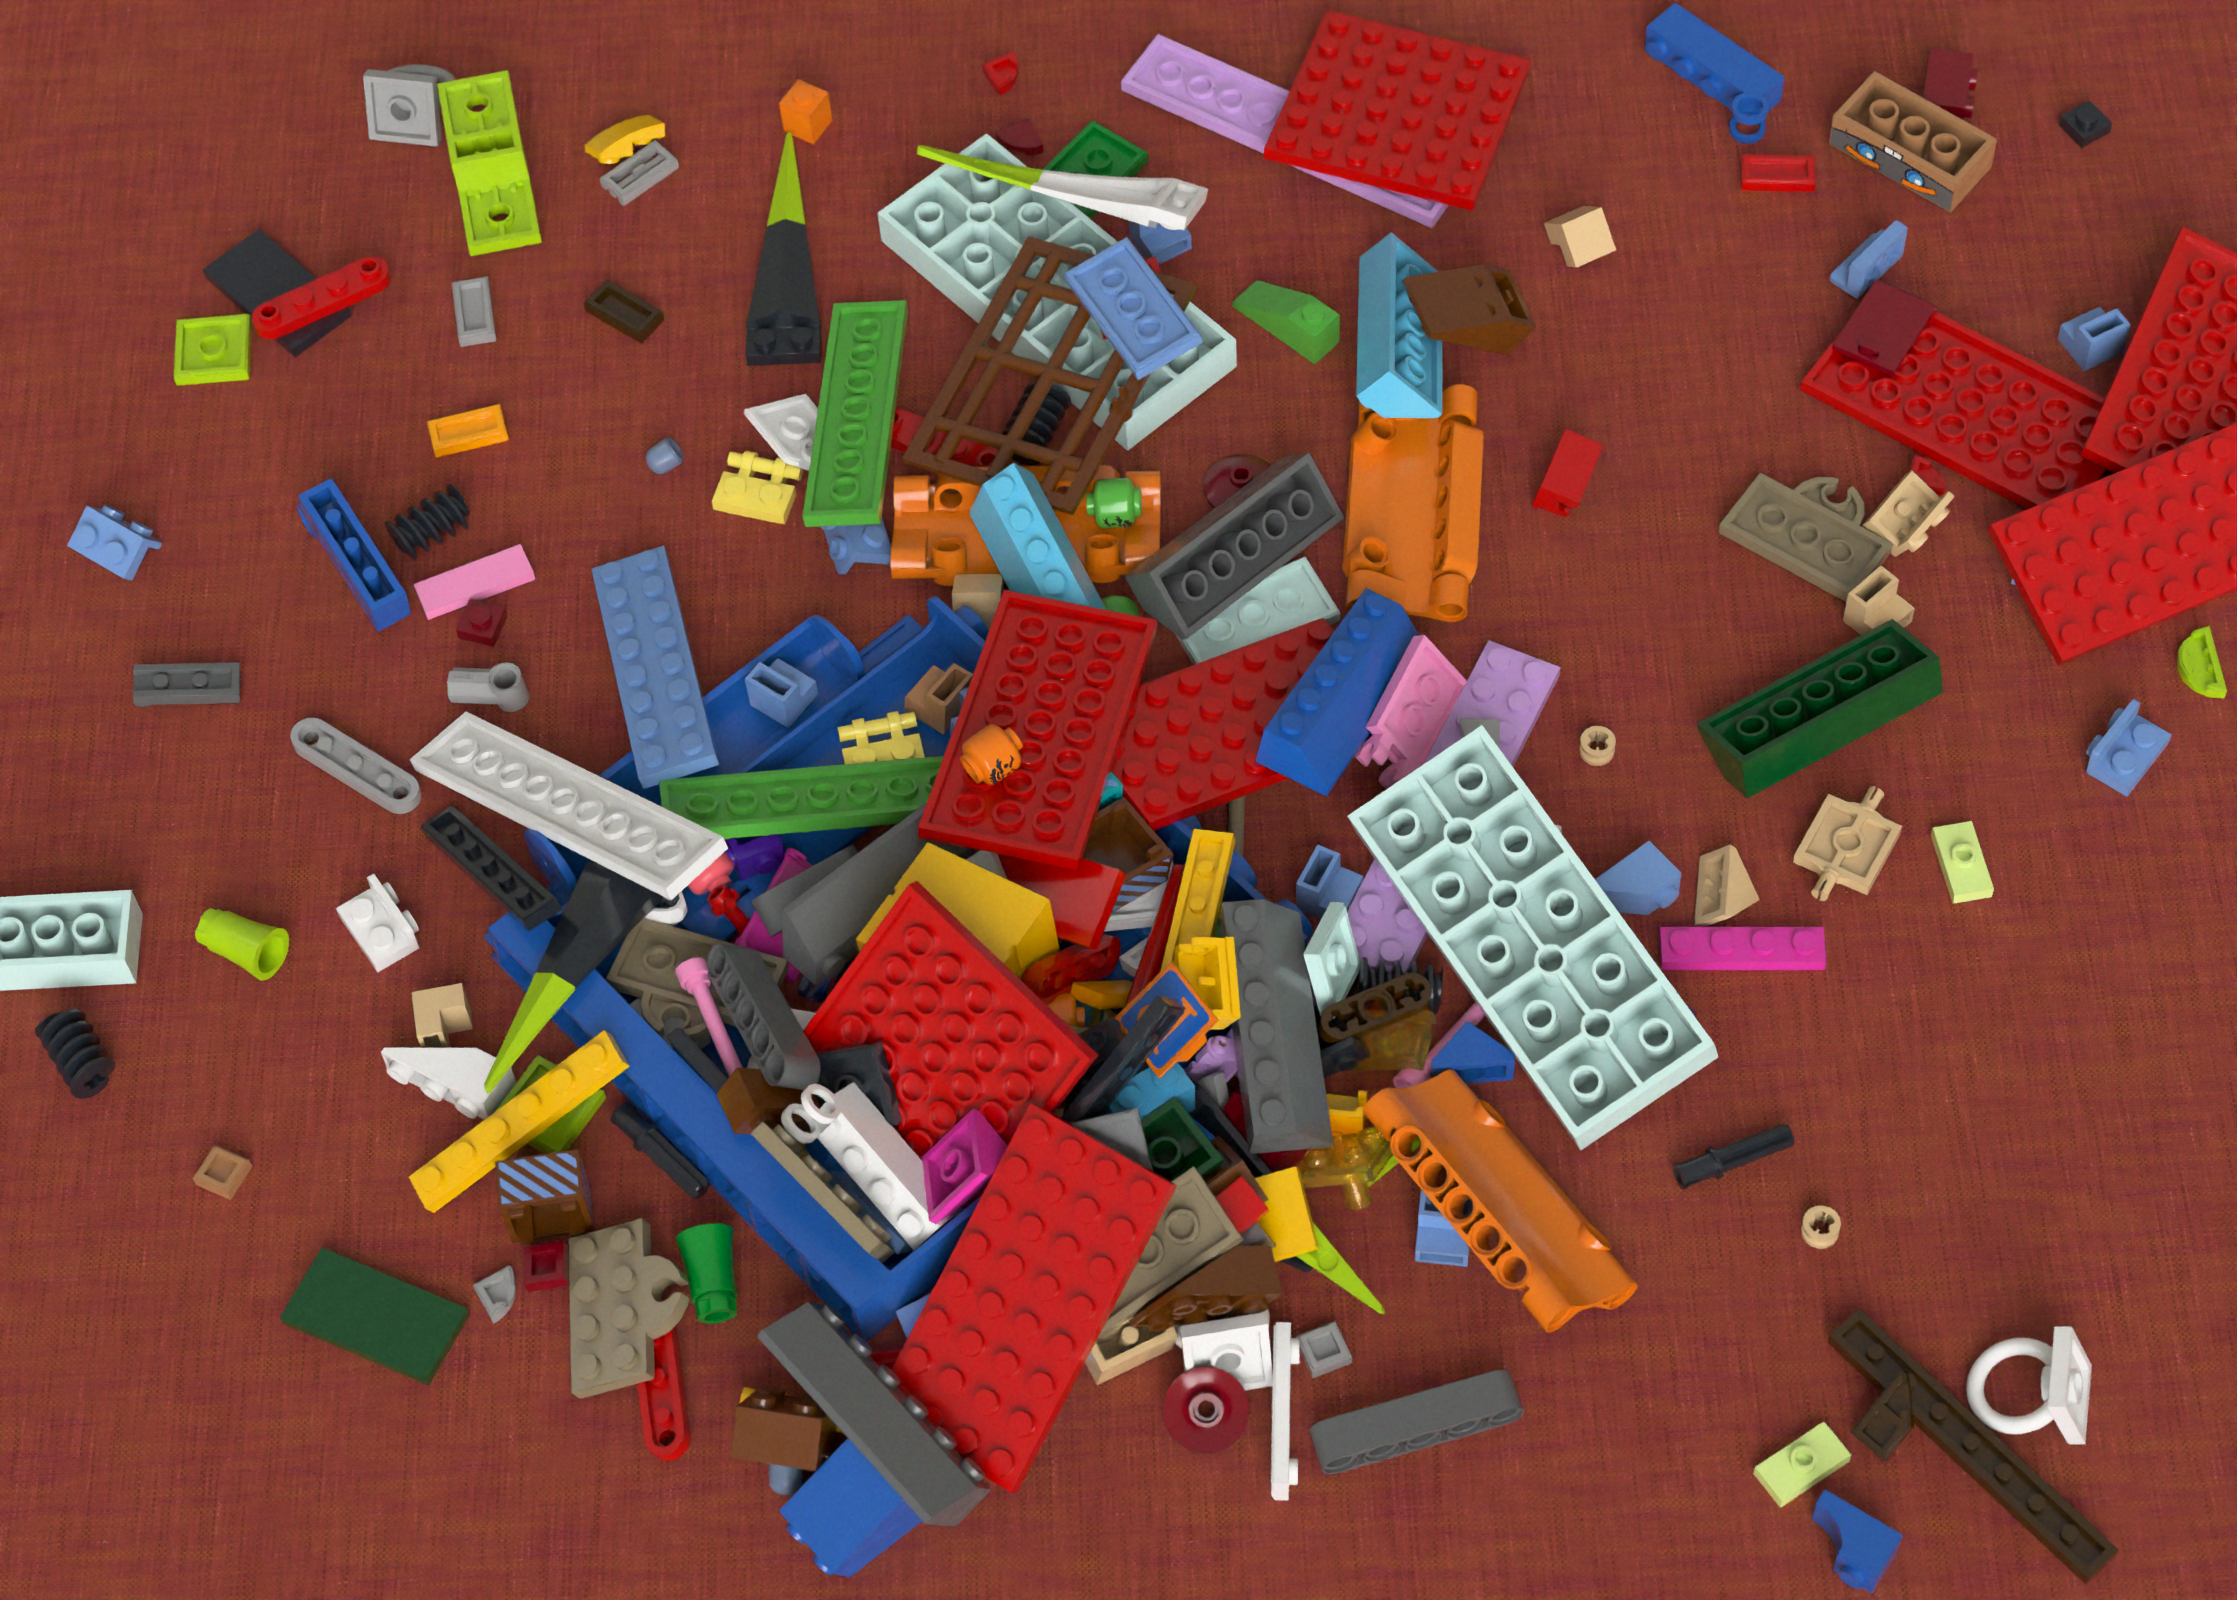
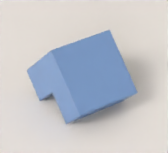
(1159, 241)
(2094, 337)
(780, 691)
(1325, 882)
(1437, 1239)

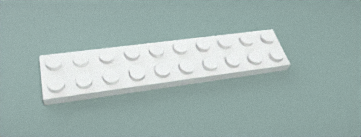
(570, 805)

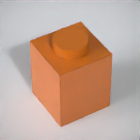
(805, 111)

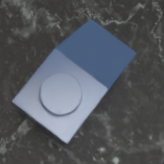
(1641, 881)

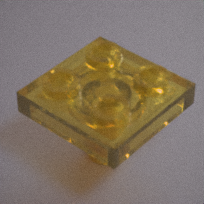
(1349, 1163)

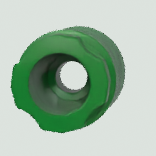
(710, 1270)

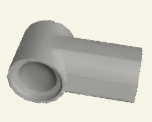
(489, 686)

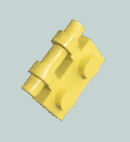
(757, 497)
(897, 748)

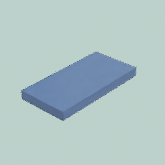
(1132, 308)

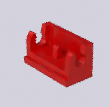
(1568, 473)

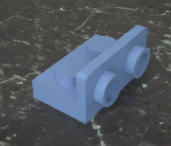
(1870, 260)
(2126, 749)

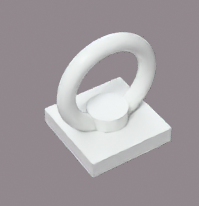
(1231, 1344)
(2063, 1385)

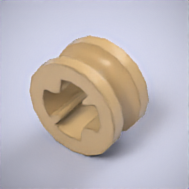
(1598, 734)
(1826, 1215)

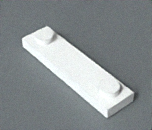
(1283, 1469)

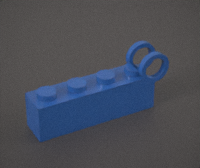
(1716, 67)
(353, 554)

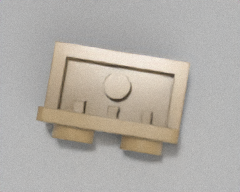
(1908, 514)

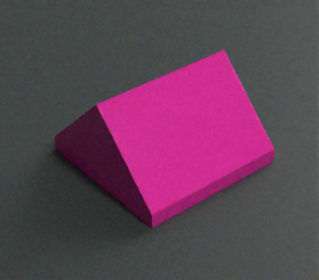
(961, 1165)

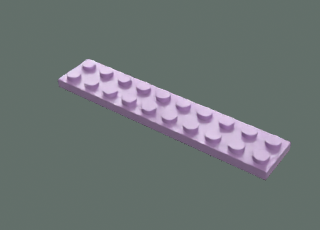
(1239, 109)
(1501, 687)

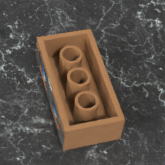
(1912, 141)

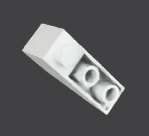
(450, 1075)

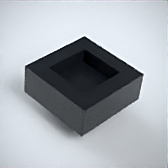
(2085, 124)

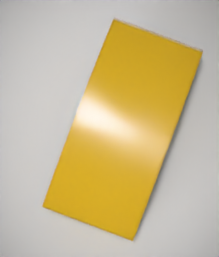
(619, 139)

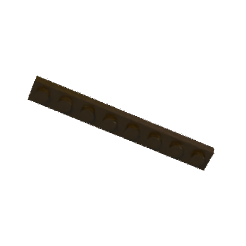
(1977, 1449)

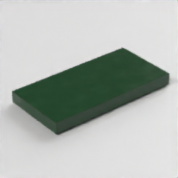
(375, 1316)

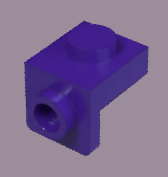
(756, 856)

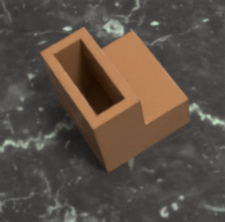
(937, 696)

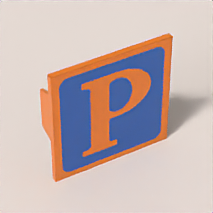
(1187, 1033)

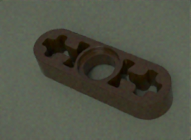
(1406, 1008)

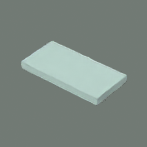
(1277, 604)

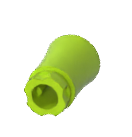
(244, 942)

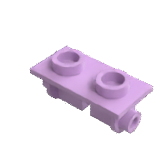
(1216, 1056)

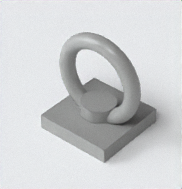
(405, 104)

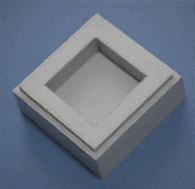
(1324, 1349)

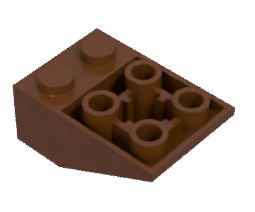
(1471, 307)
(1229, 1287)

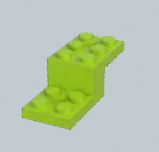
(489, 163)

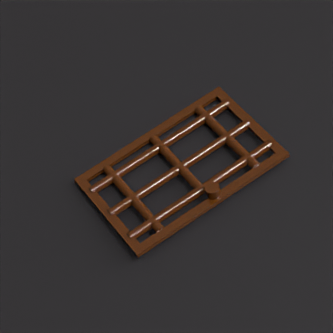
(1048, 373)

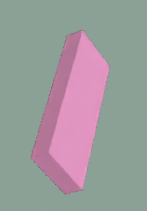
(474, 581)

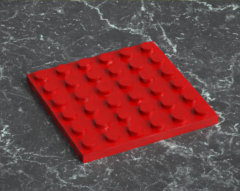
(1398, 110)
(950, 1025)

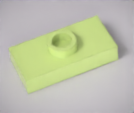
(1962, 862)
(1802, 1464)

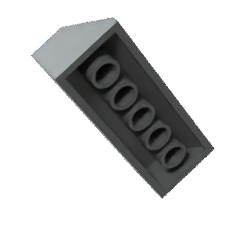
(1236, 546)
(828, 917)
(1276, 1031)
(876, 1414)

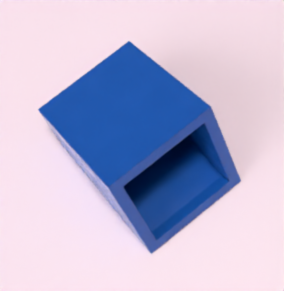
(847, 1513)

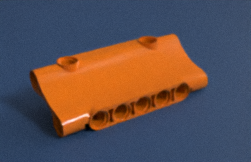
(1416, 507)
(939, 538)
(1510, 1193)

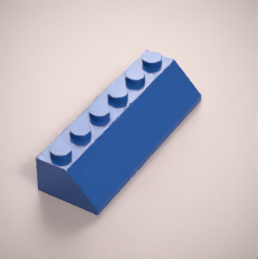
(1331, 704)

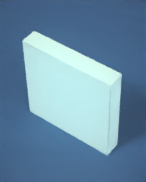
(1332, 957)

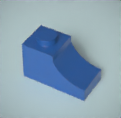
(1861, 1542)

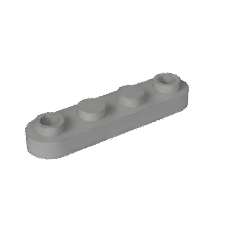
(356, 765)

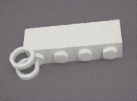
(871, 1156)

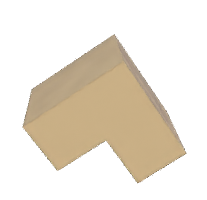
(1581, 235)
(979, 593)
(1876, 602)
(440, 1013)

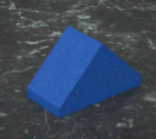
(1474, 1057)

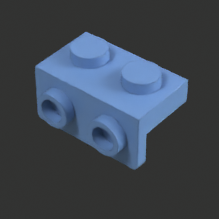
(112, 541)
(857, 544)

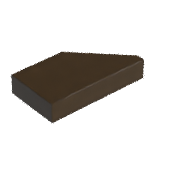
(1888, 1418)

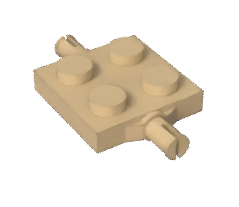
(1847, 844)

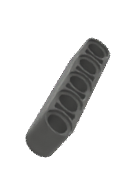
(763, 1017)
(1416, 1422)

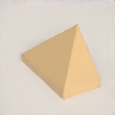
(1722, 887)

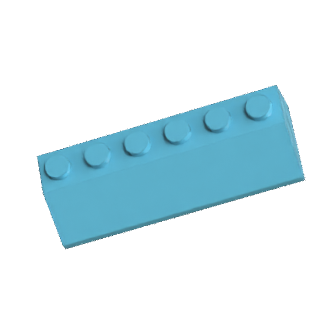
(1395, 358)
(1029, 540)

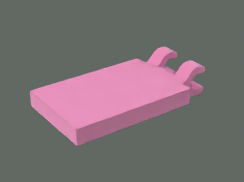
(1411, 711)

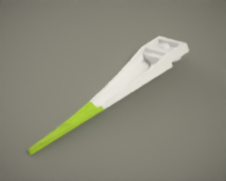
(1135, 199)

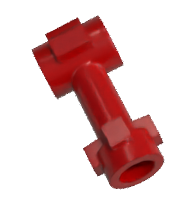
(723, 902)

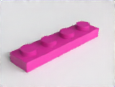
(1742, 948)

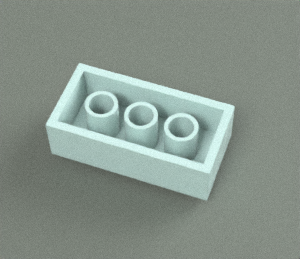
(69, 940)

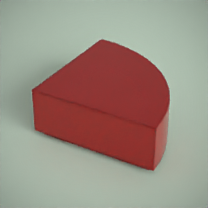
(1002, 72)
(1928, 474)

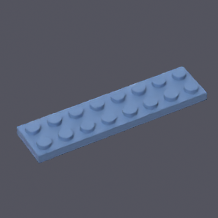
(654, 667)

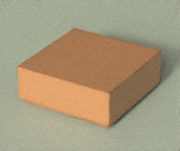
(222, 1172)

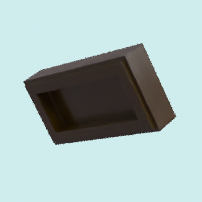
(624, 311)

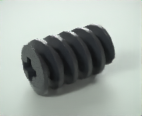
(1045, 421)
(429, 521)
(1372, 977)
(76, 1052)

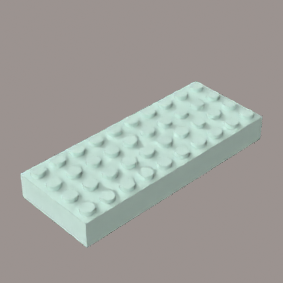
(964, 238)
(1533, 937)

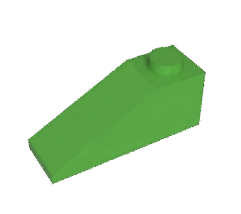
(1292, 318)

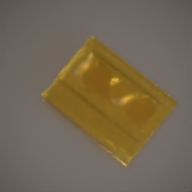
(1400, 1044)

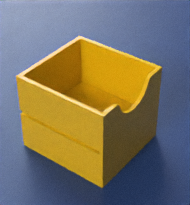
(998, 912)

